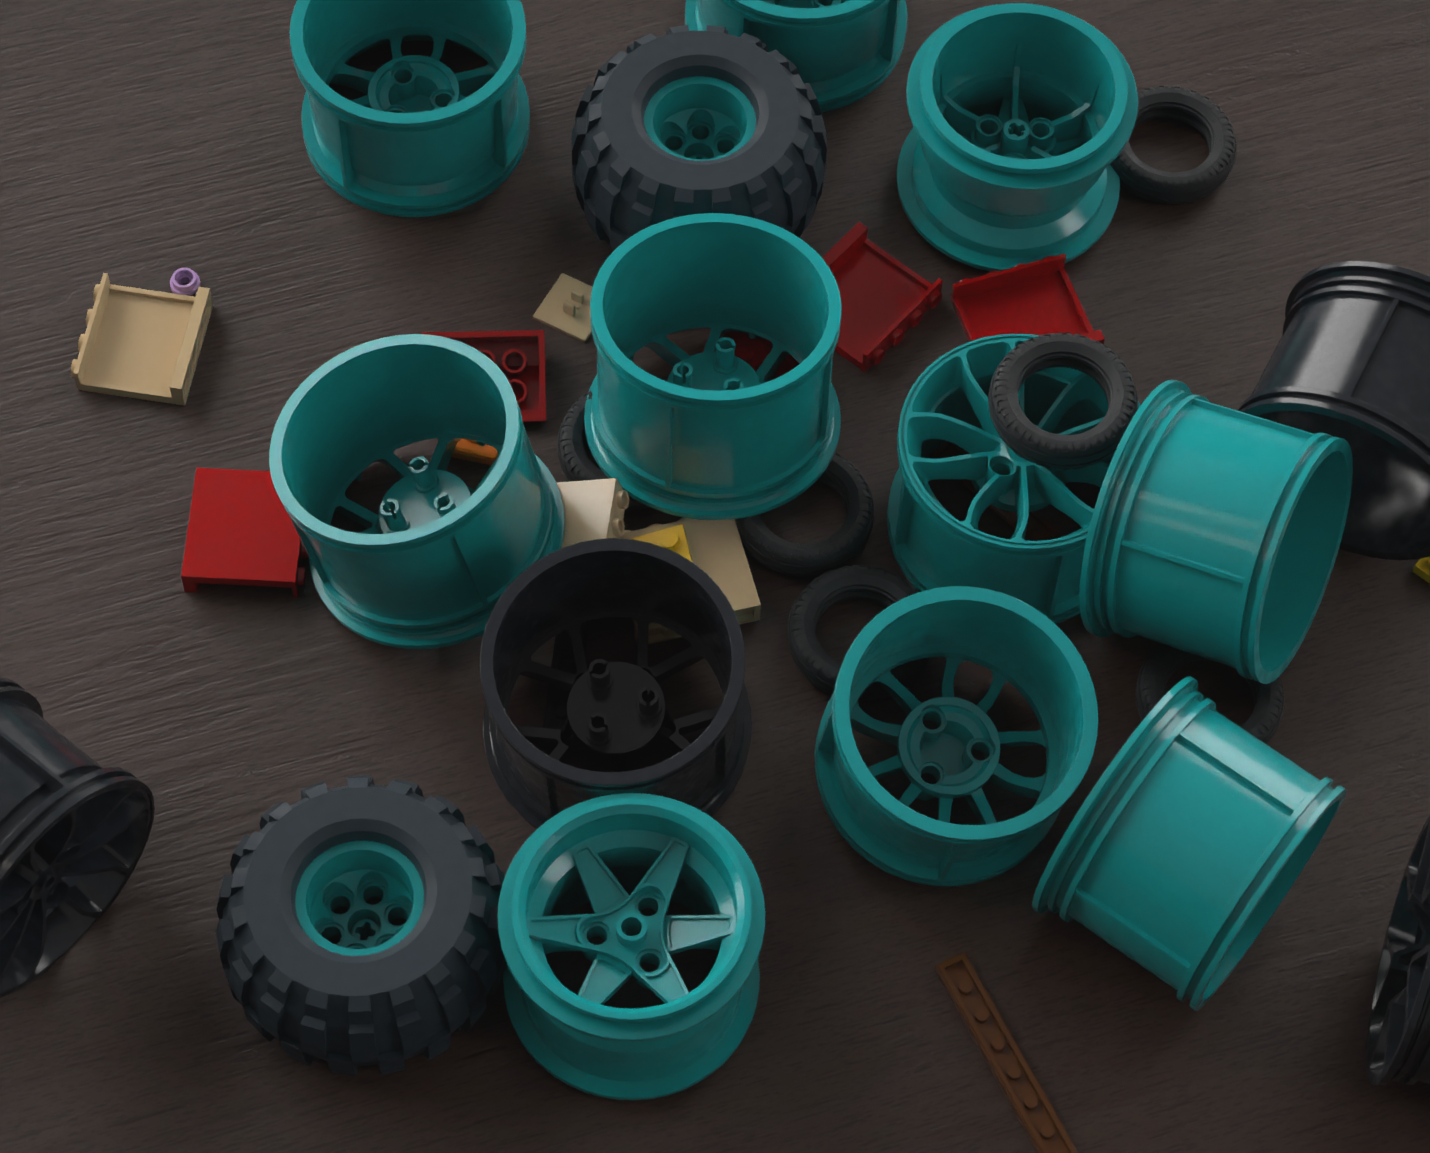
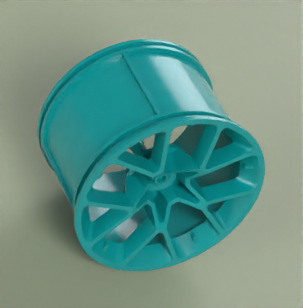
(715, 432)
(1215, 532)
(437, 547)
(1188, 844)

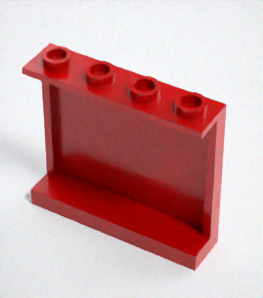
(877, 298)
(1022, 300)
(240, 533)

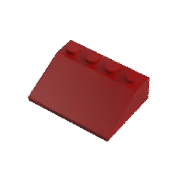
(520, 358)

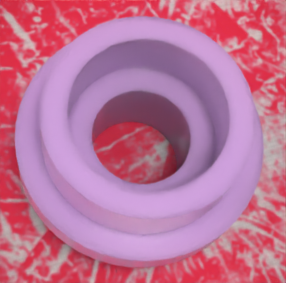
(181, 276)

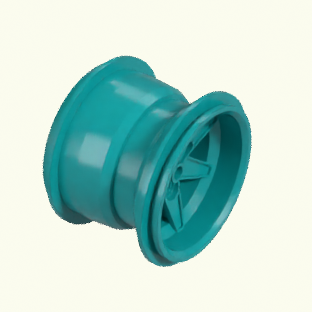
(1005, 185)
(660, 856)

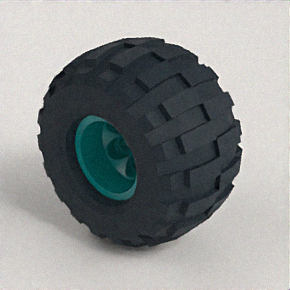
(697, 131)
(361, 996)

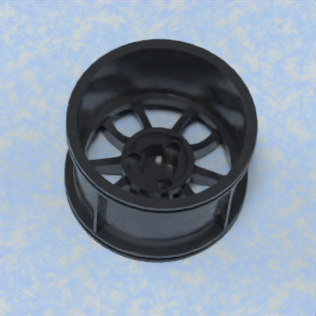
(64, 838)

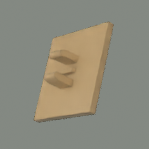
(567, 308)

